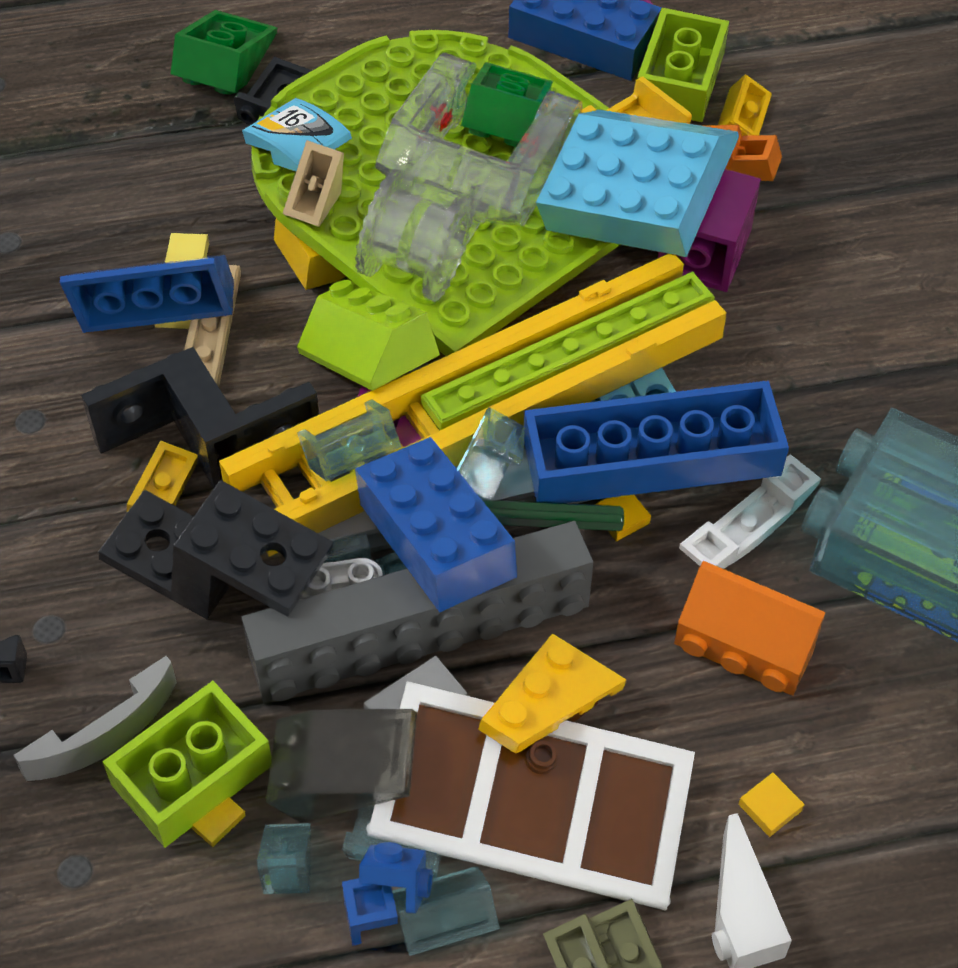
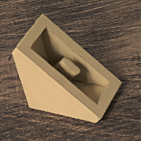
(315, 184)

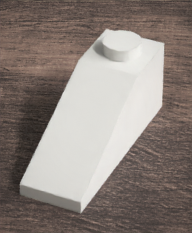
(747, 918)

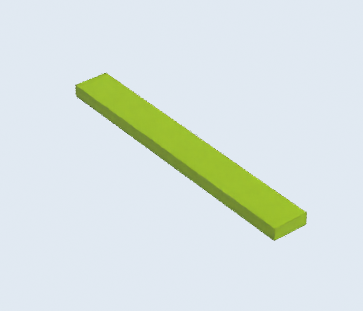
(563, 350)

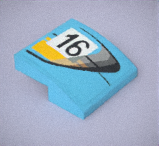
(290, 126)

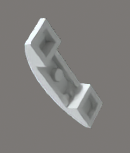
(753, 517)

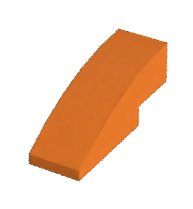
(754, 154)

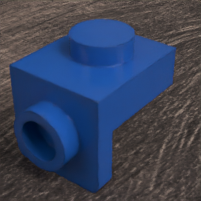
(398, 867)

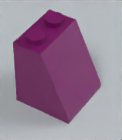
(723, 231)

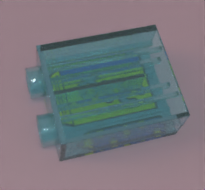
(894, 522)

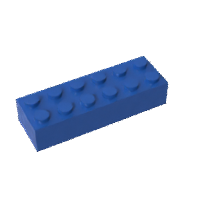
(654, 443)

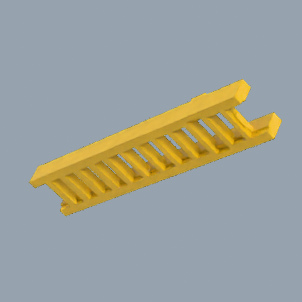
(338, 500)

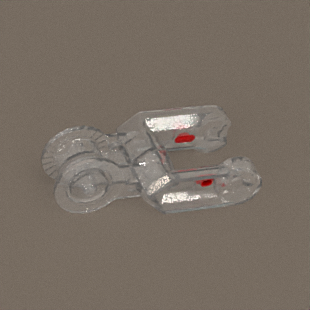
(443, 190)

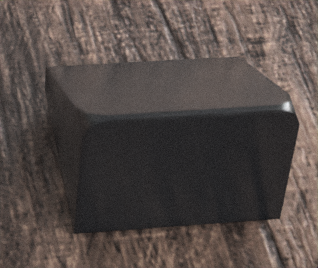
(12, 660)

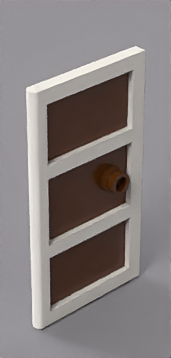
(565, 810)

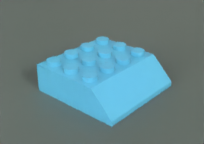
(635, 180)

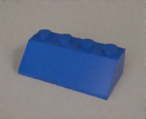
(150, 293)

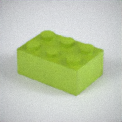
(685, 58)
(188, 763)

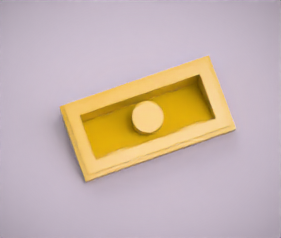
(746, 106)

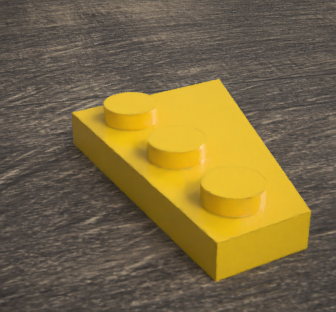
(546, 693)

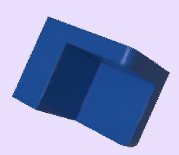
(367, 907)

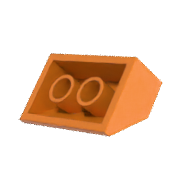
(748, 628)

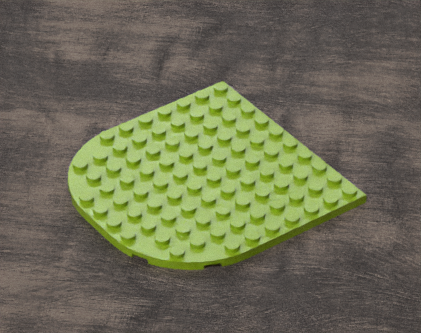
(503, 264)

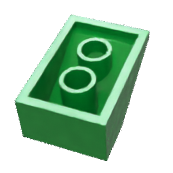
(220, 51)
(503, 103)

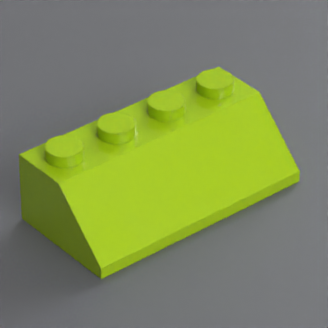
(366, 335)

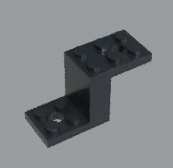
(186, 394)
(216, 551)

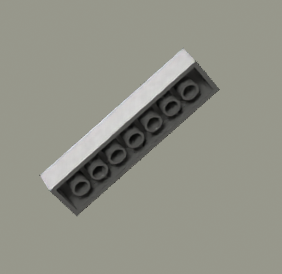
(395, 621)

